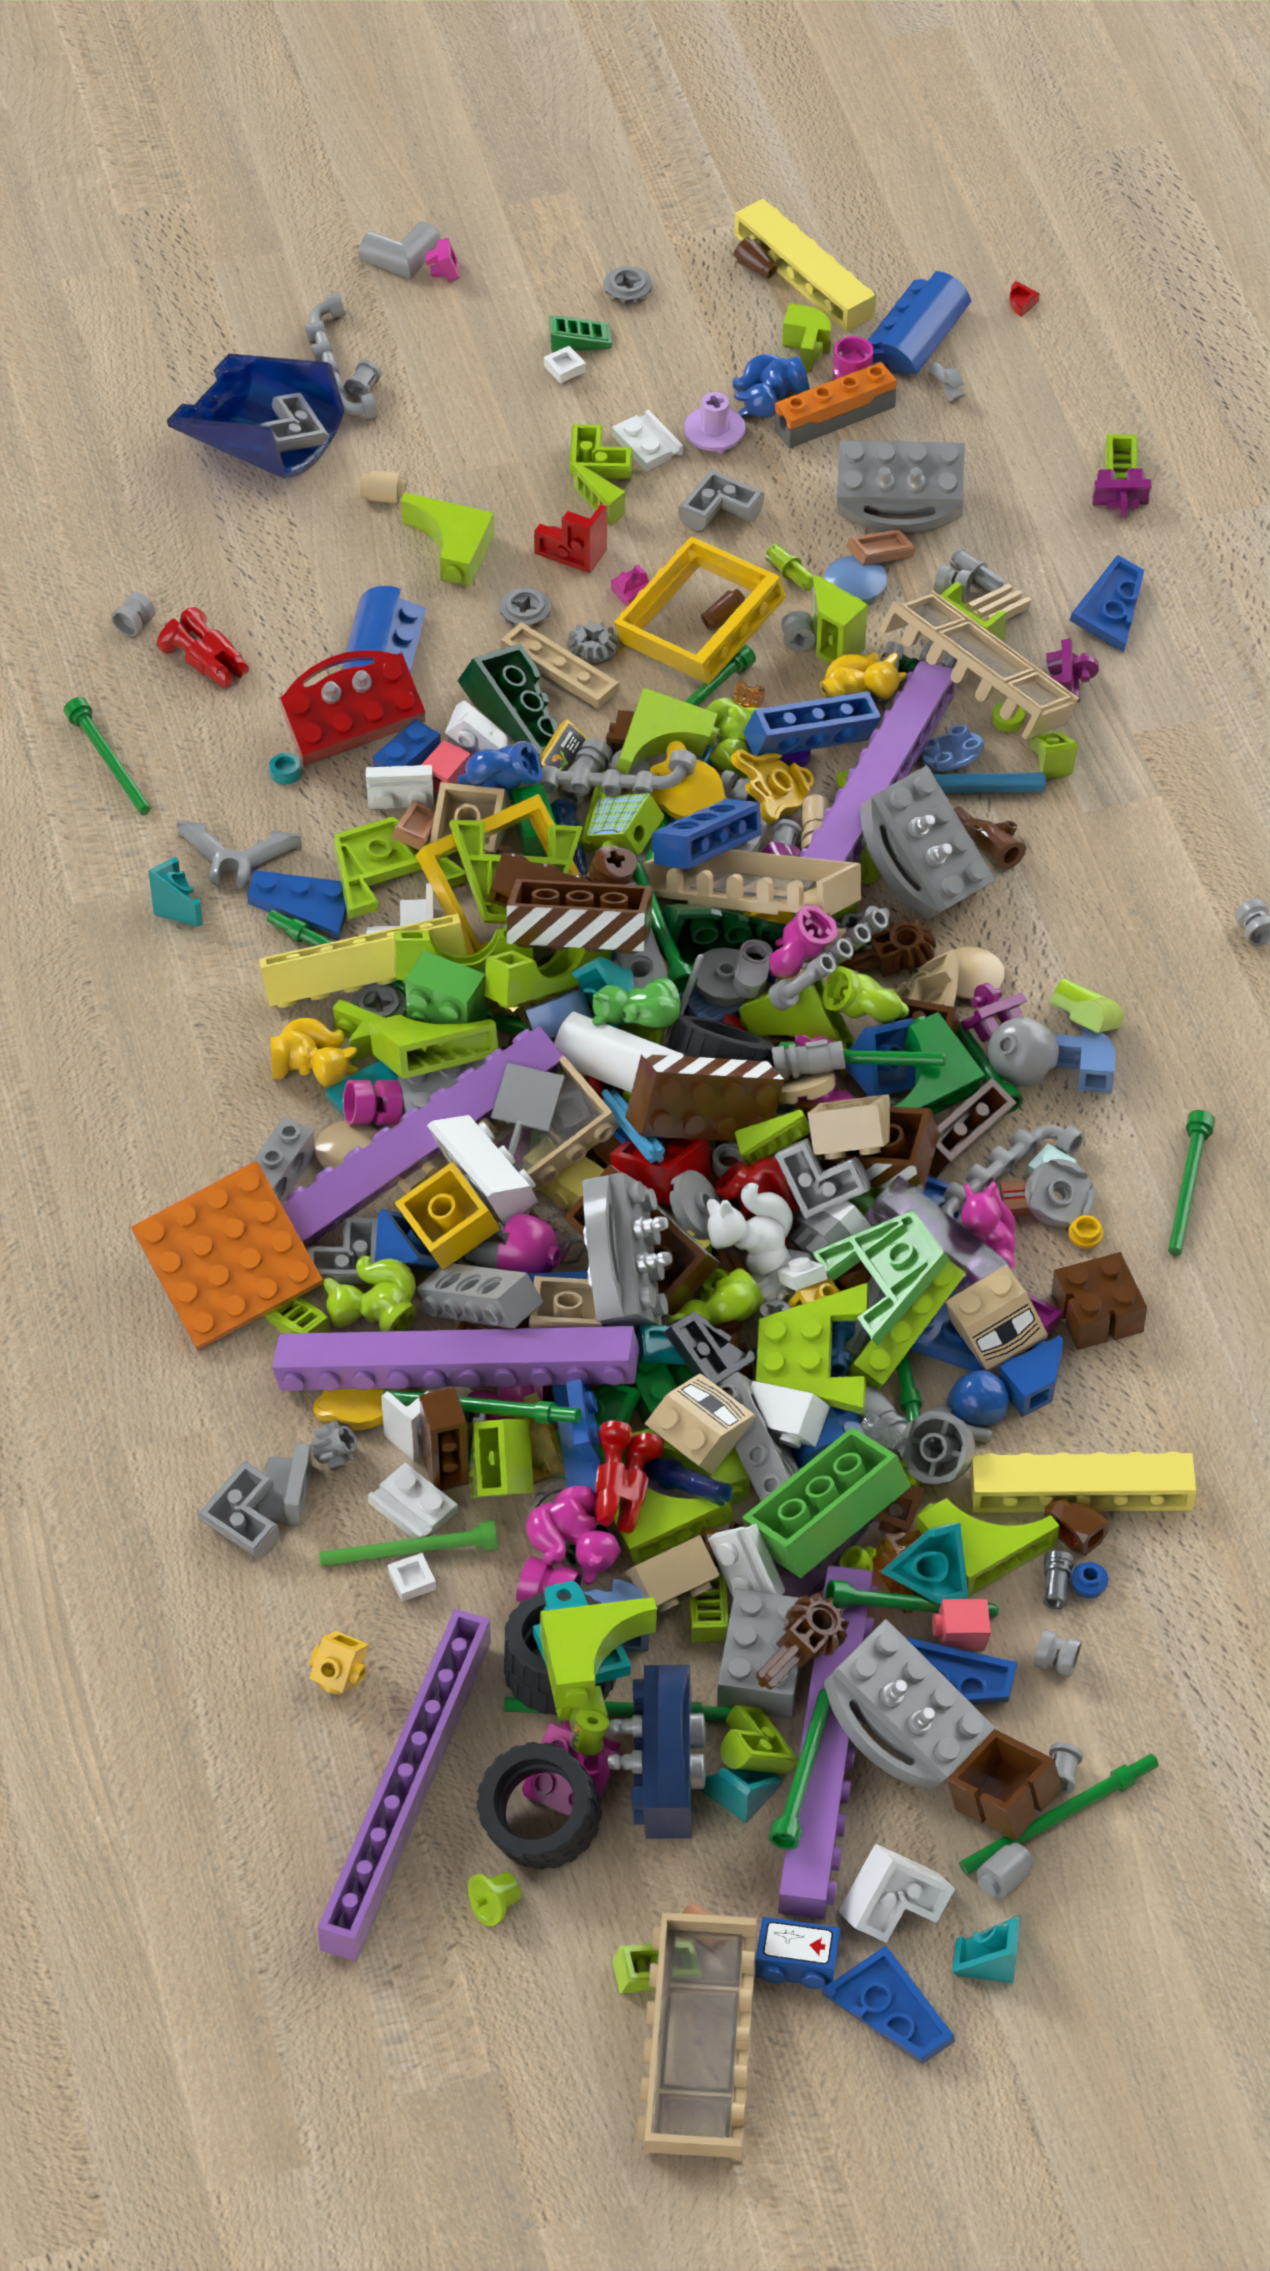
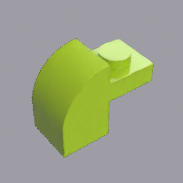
(807, 330)

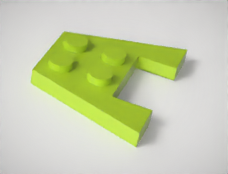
(371, 856)
(482, 867)
(798, 1349)

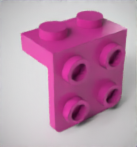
(552, 1788)

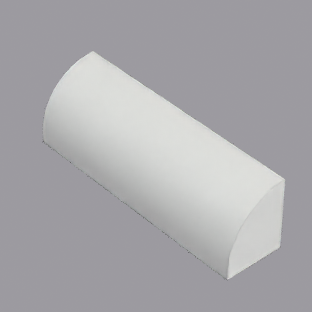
(604, 1050)

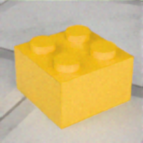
(447, 1215)

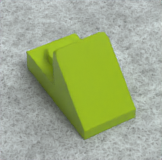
(1055, 753)
(355, 1024)

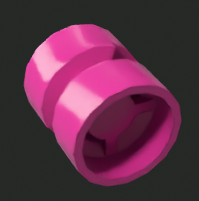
(851, 355)
(372, 1102)
(538, 1575)

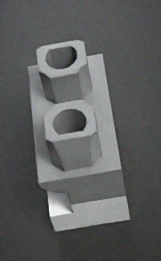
(828, 1227)

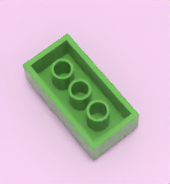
(828, 1501)

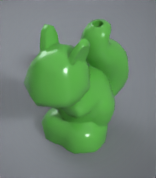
(652, 1006)

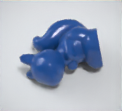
(767, 380)
(503, 767)

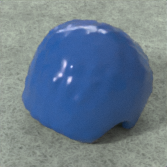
(979, 1398)

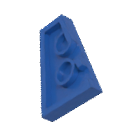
(1111, 603)
(309, 899)
(975, 1675)
(891, 2004)

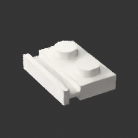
(649, 438)
(399, 786)
(412, 1503)
(746, 1560)

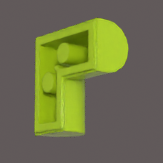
(604, 461)
(1087, 1007)
(755, 1743)

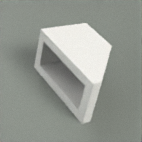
(791, 1413)

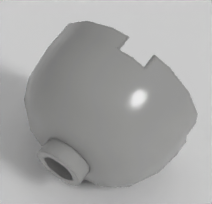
(1023, 1051)
(938, 1448)

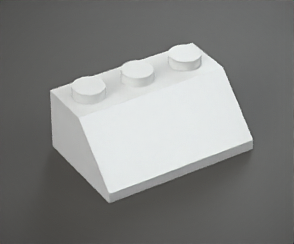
(484, 1165)

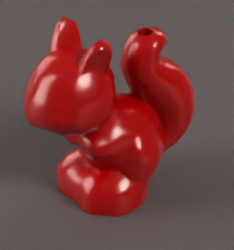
(765, 1173)

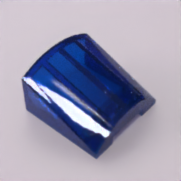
(242, 399)

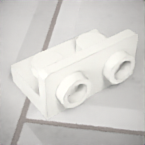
(474, 730)

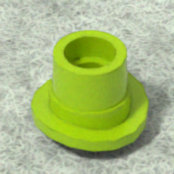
(492, 1896)

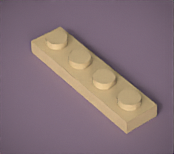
(563, 666)

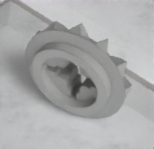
(634, 278)
(518, 600)
(591, 650)
(389, 997)

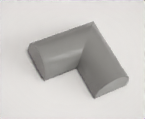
(400, 257)
(297, 424)
(718, 493)
(820, 1189)
(341, 1262)
(233, 1511)

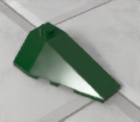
(509, 694)
(704, 928)

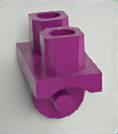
(1121, 493)
(1072, 667)
(990, 1009)

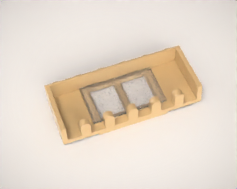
(760, 882)

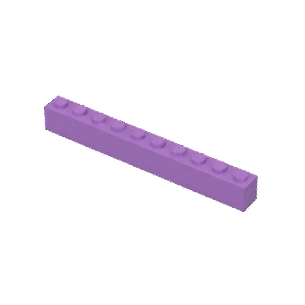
(886, 760)
(407, 1146)
(456, 1358)
(404, 1786)
(808, 1868)

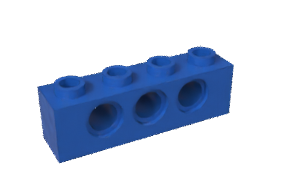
(812, 724)
(706, 833)

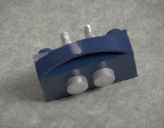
(662, 1752)

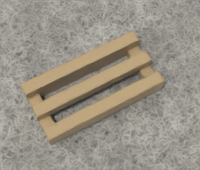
(997, 600)

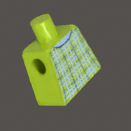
(624, 821)

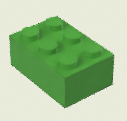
(444, 992)

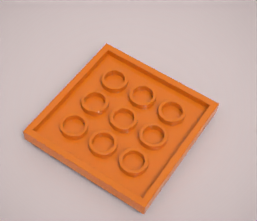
(227, 1255)

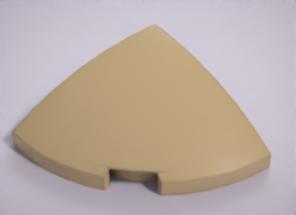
(934, 982)

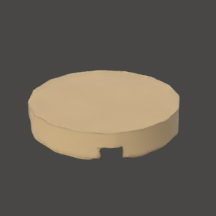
(811, 1085)

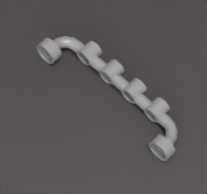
(323, 352)
(680, 764)
(870, 922)
(1004, 1161)

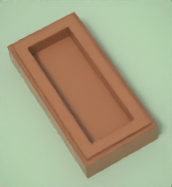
(880, 547)
(415, 825)

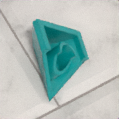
(171, 894)
(599, 974)
(933, 1565)
(741, 1790)
(989, 1953)

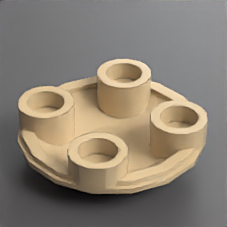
(976, 968)
(339, 1140)

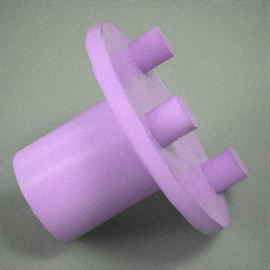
(714, 424)

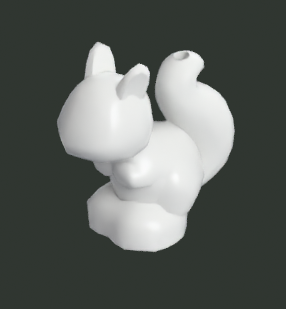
(760, 1236)

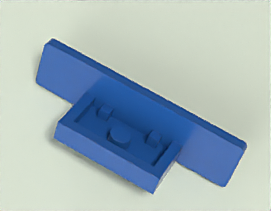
(579, 1440)

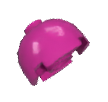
(529, 1247)

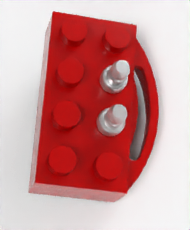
(350, 704)

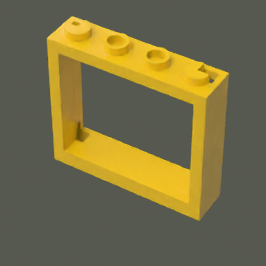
(732, 635)
(429, 854)

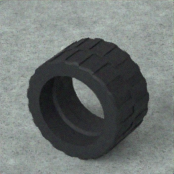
(715, 1039)
(524, 1670)
(513, 1768)

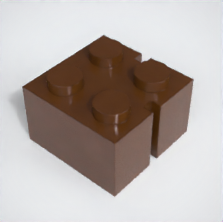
(1098, 1290)
(1004, 1784)

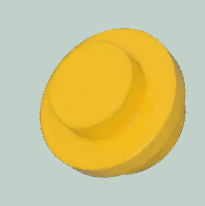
(1086, 1232)

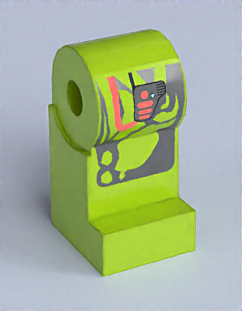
(587, 1724)

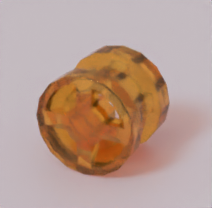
(748, 696)

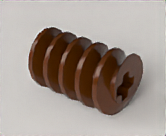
(612, 866)

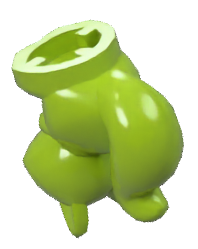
(731, 722)
(861, 996)
(732, 1299)
(384, 1303)

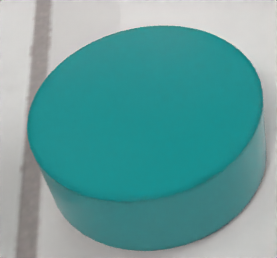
(285, 768)

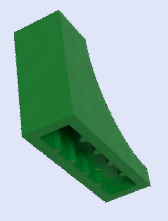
(940, 1085)

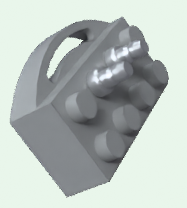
(900, 481)
(926, 844)
(621, 1251)
(906, 1708)

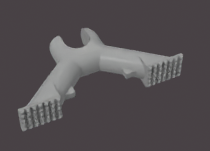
(232, 860)

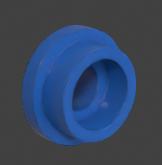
(1089, 1588)

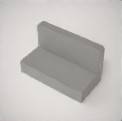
(291, 1478)

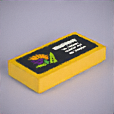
(563, 747)

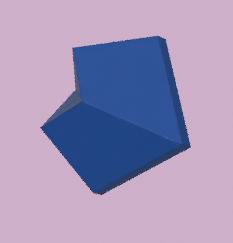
(883, 1079)
(400, 1242)

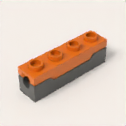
(835, 405)

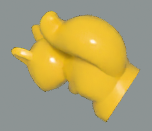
(861, 674)
(308, 1046)

